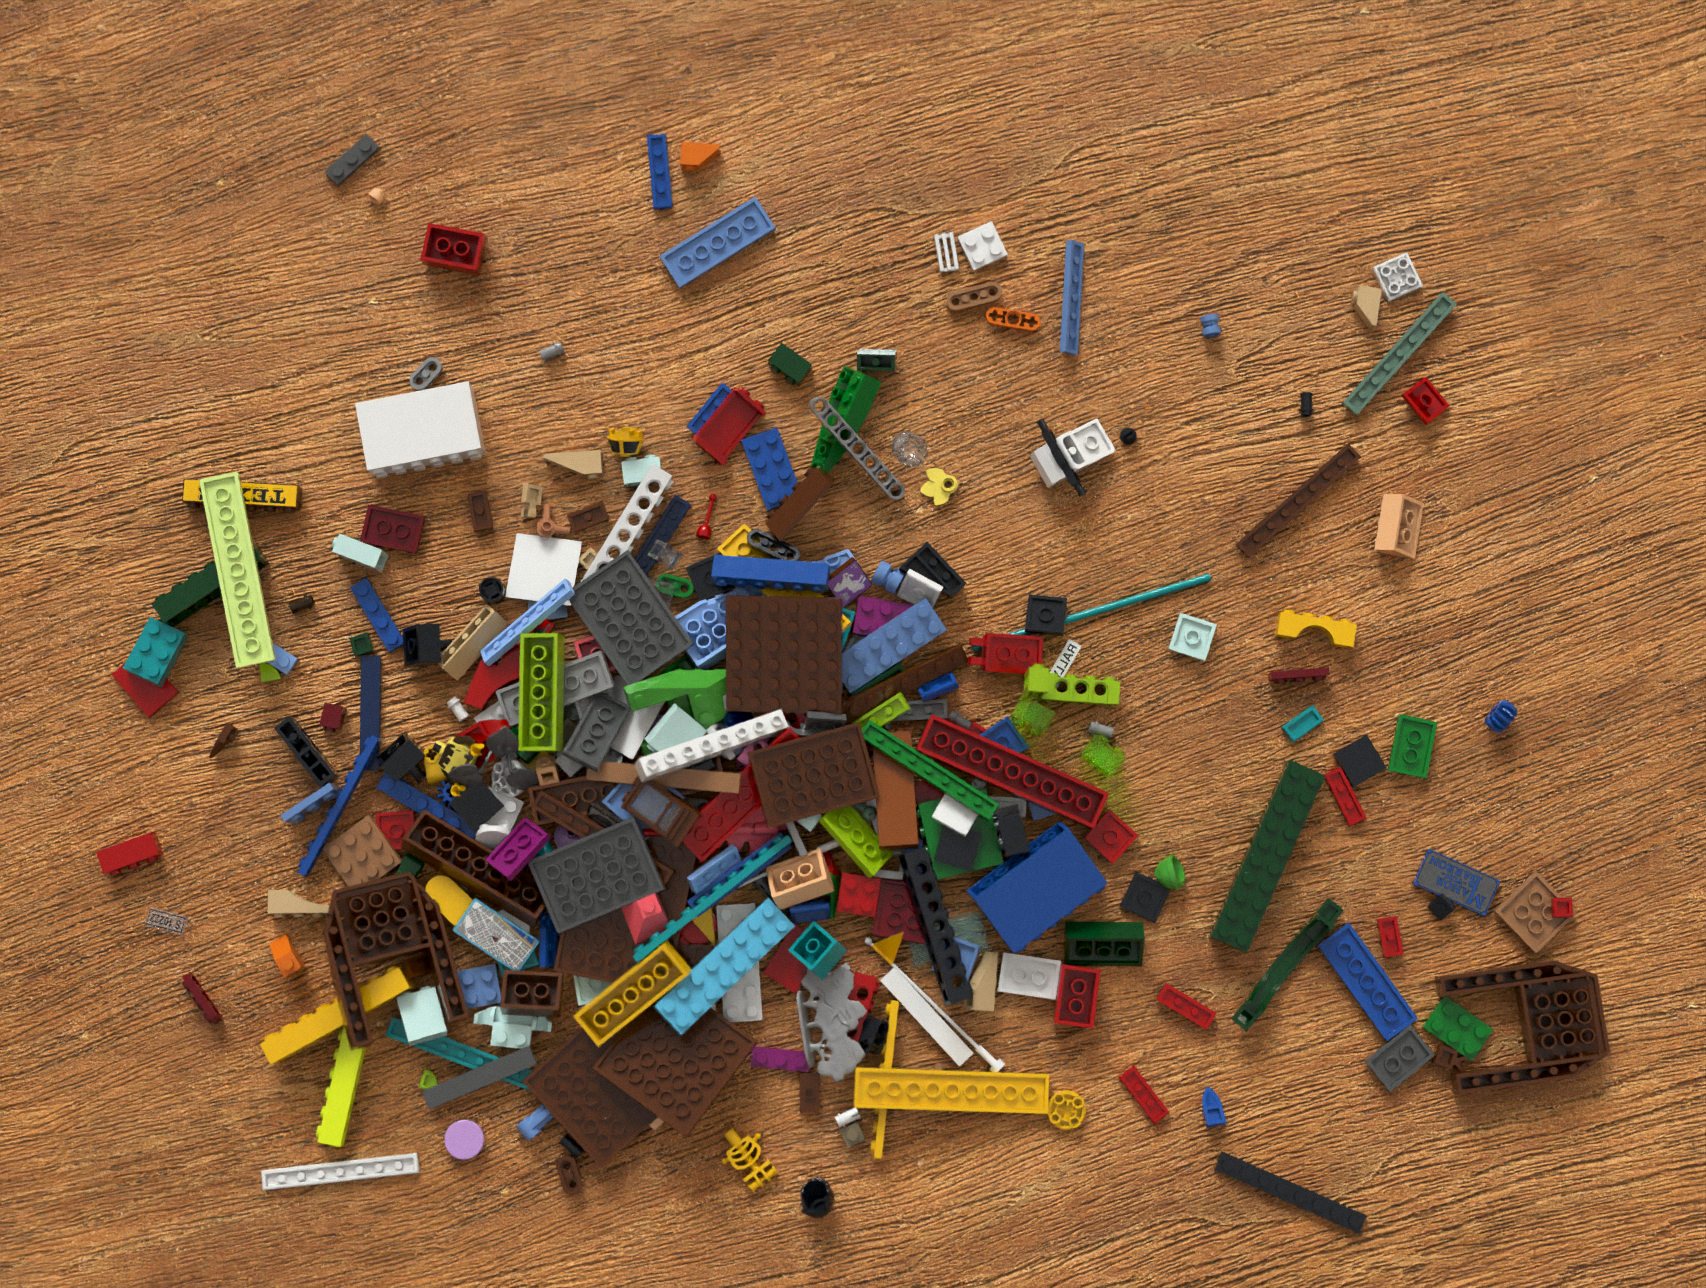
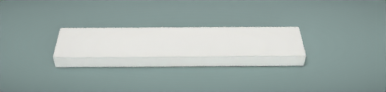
(926, 1016)

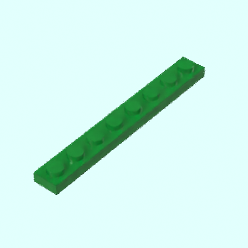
(929, 770)

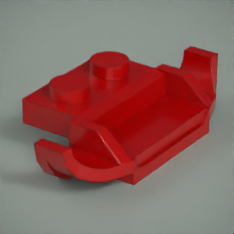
(480, 732)

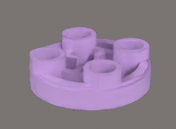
(464, 1139)

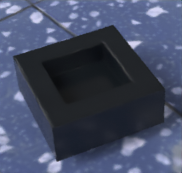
(1441, 907)

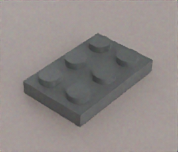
(1399, 1058)

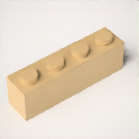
(467, 645)

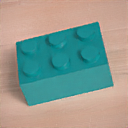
(155, 652)

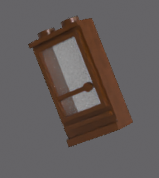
(661, 810)

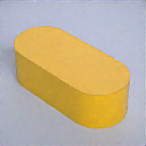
(450, 896)

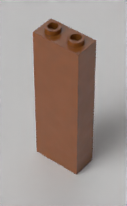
(897, 800)

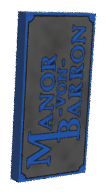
(1456, 881)

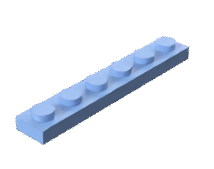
(527, 622)

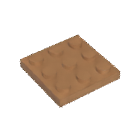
(362, 853)
(1530, 914)

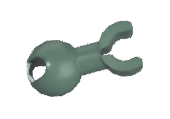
(866, 811)

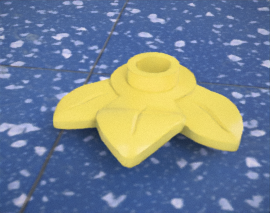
(935, 486)

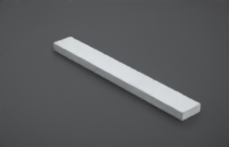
(340, 1171)

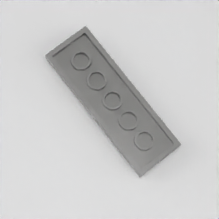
(581, 680)

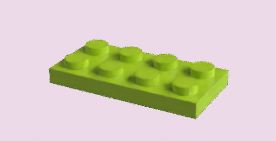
(856, 838)

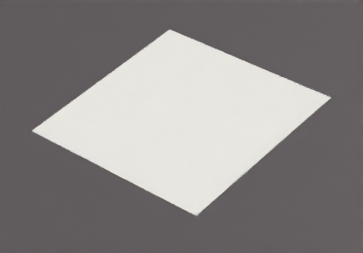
(541, 565)
(635, 725)

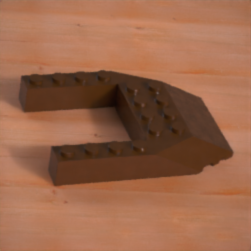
(380, 924)
(1558, 1020)

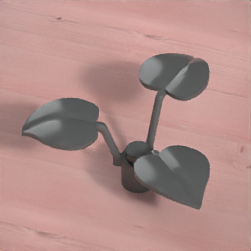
(501, 744)

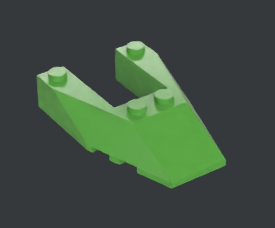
(694, 691)

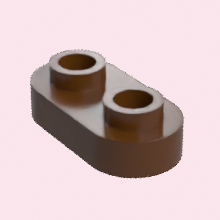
(570, 1174)

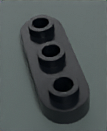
(767, 542)

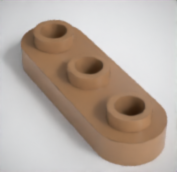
(980, 291)

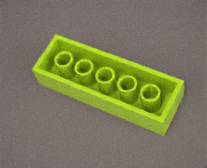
(541, 692)

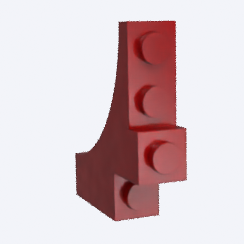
(493, 678)

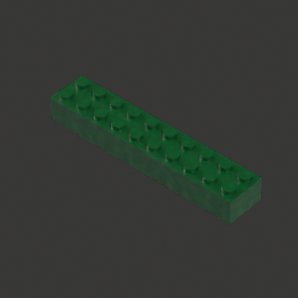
(1266, 856)

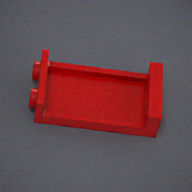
(728, 424)

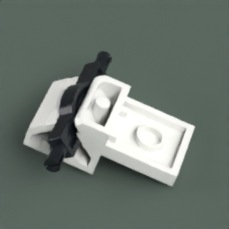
(1070, 453)

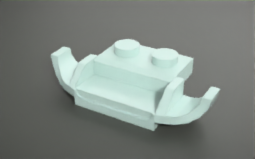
(511, 1030)

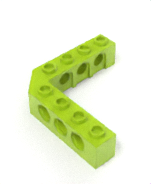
(1042, 686)

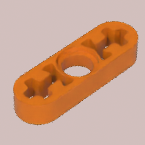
(1019, 314)

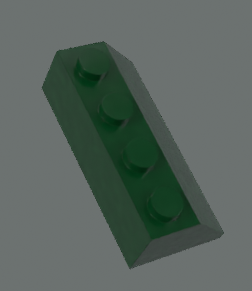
(1103, 943)

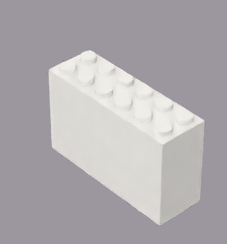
(420, 429)

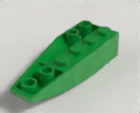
(852, 401)

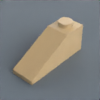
(583, 463)

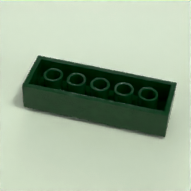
(195, 592)

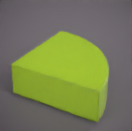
(269, 673)
(428, 1080)

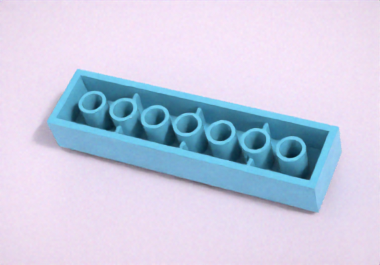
(723, 966)

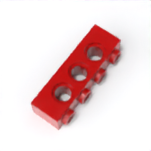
(871, 985)

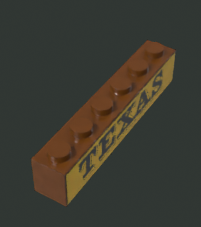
(256, 495)

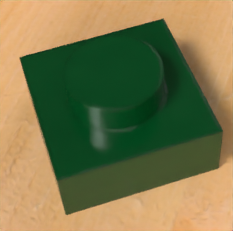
(361, 644)

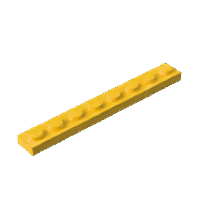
(888, 1048)

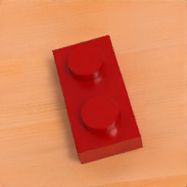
(1389, 936)

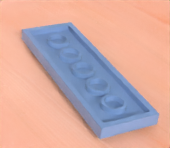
(717, 242)
(890, 644)

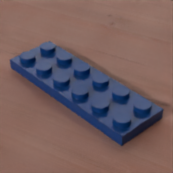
(1367, 981)

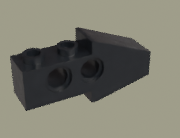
(306, 752)

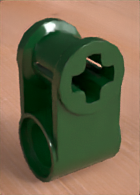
(411, 864)

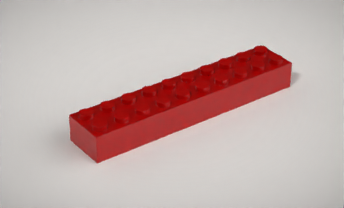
(1012, 772)

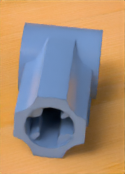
(532, 1124)

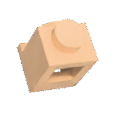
(546, 765)

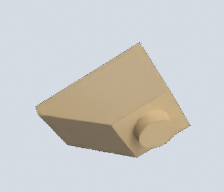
(1367, 304)

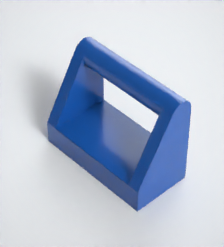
(810, 911)

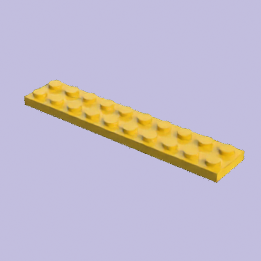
(951, 1090)

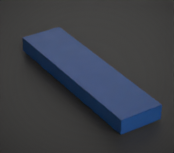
(659, 172)

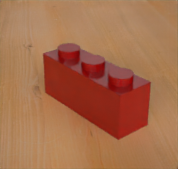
(129, 854)

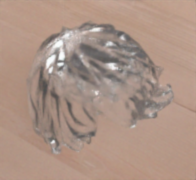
(909, 449)

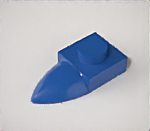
(1212, 1109)

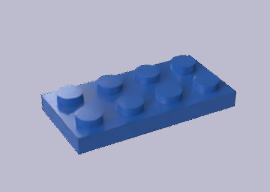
(770, 466)

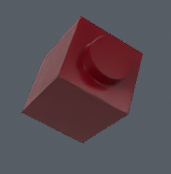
(332, 717)

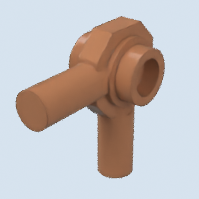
(547, 528)

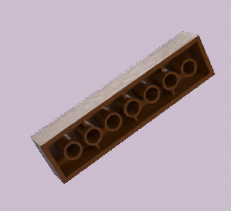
(465, 863)

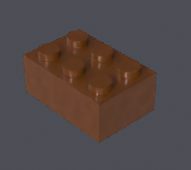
(532, 993)

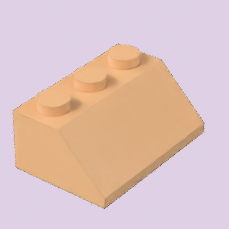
(1399, 525)
(799, 879)

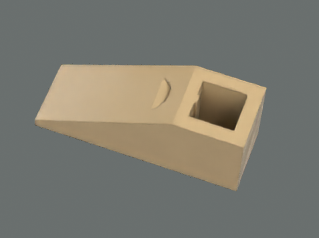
(984, 984)

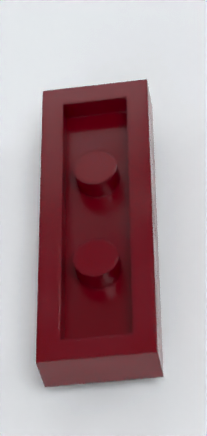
(1298, 675)

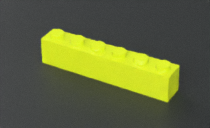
(340, 1093)

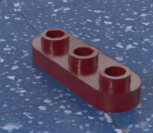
(201, 998)

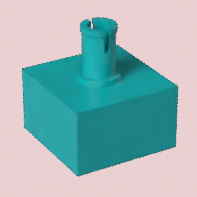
(817, 950)

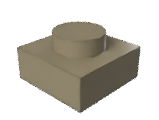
(852, 1134)

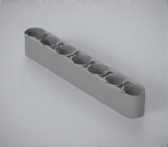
(865, 452)

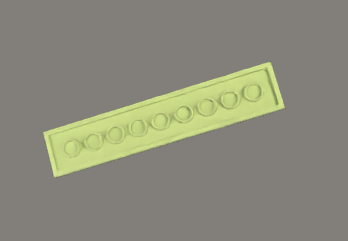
(237, 570)

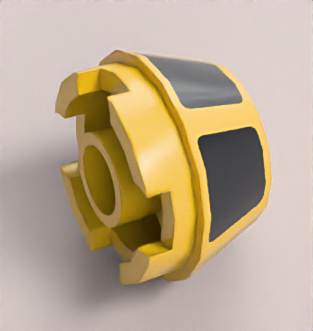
(625, 441)

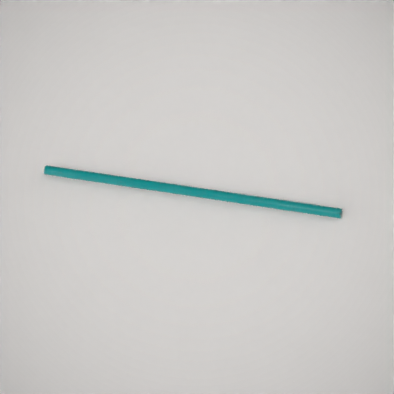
(1124, 602)

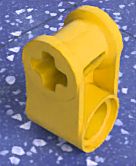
(433, 771)

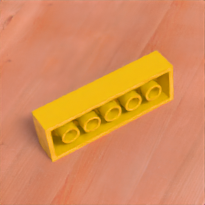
(632, 993)

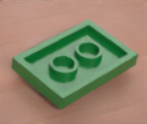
(1412, 746)
(1457, 1028)

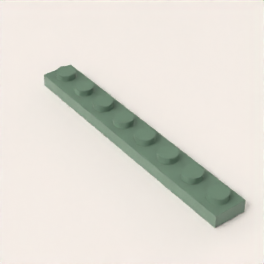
(1399, 353)

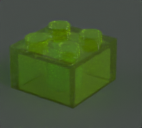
(1032, 715)
(1102, 755)

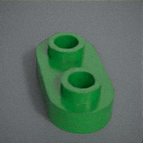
(679, 582)

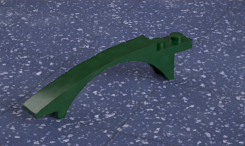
(1306, 938)

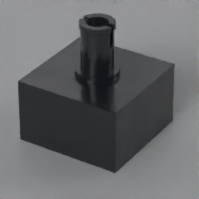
(423, 645)
(402, 758)

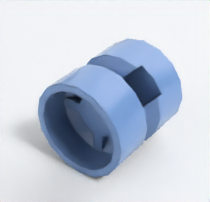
(888, 577)

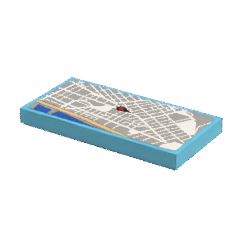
(496, 935)

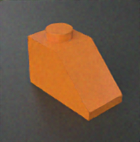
(697, 155)
(286, 956)

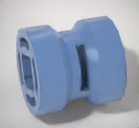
(1210, 325)

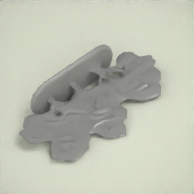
(834, 1017)

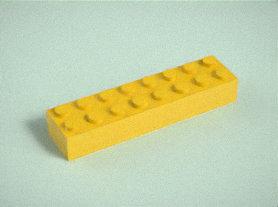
(329, 1019)

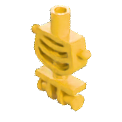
(736, 1142)

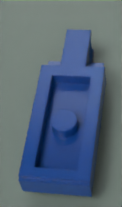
(548, 941)

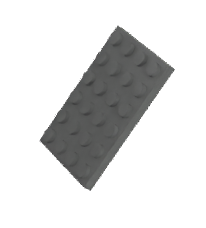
(629, 619)
(596, 874)

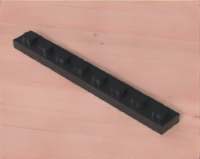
(1290, 1192)

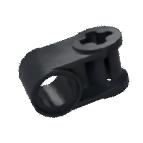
(873, 1034)

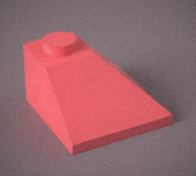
(645, 917)

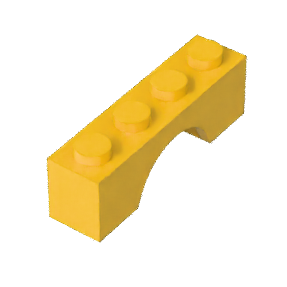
(1340, 632)

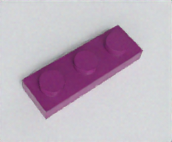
(779, 1059)

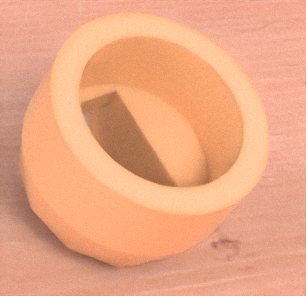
(376, 197)

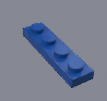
(377, 614)

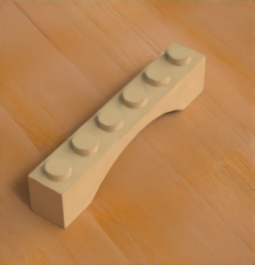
(289, 902)

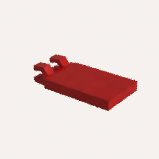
(1007, 652)

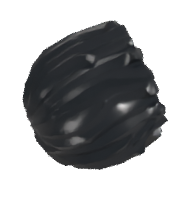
(817, 1198)

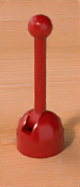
(704, 531)

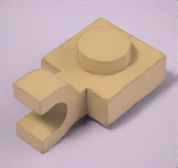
(532, 497)

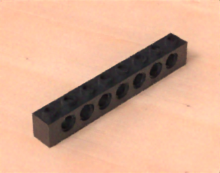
(931, 936)

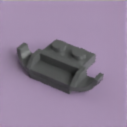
(819, 722)

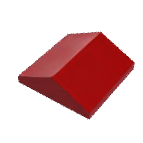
(1425, 400)

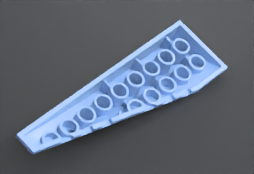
(707, 620)

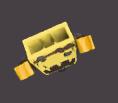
(457, 752)

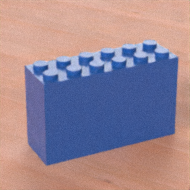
(1037, 887)

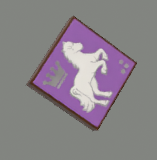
(848, 582)

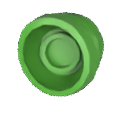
(1170, 873)

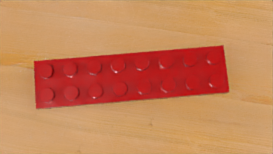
(728, 810)

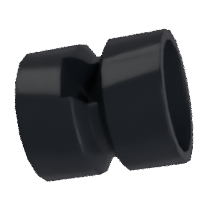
(492, 590)

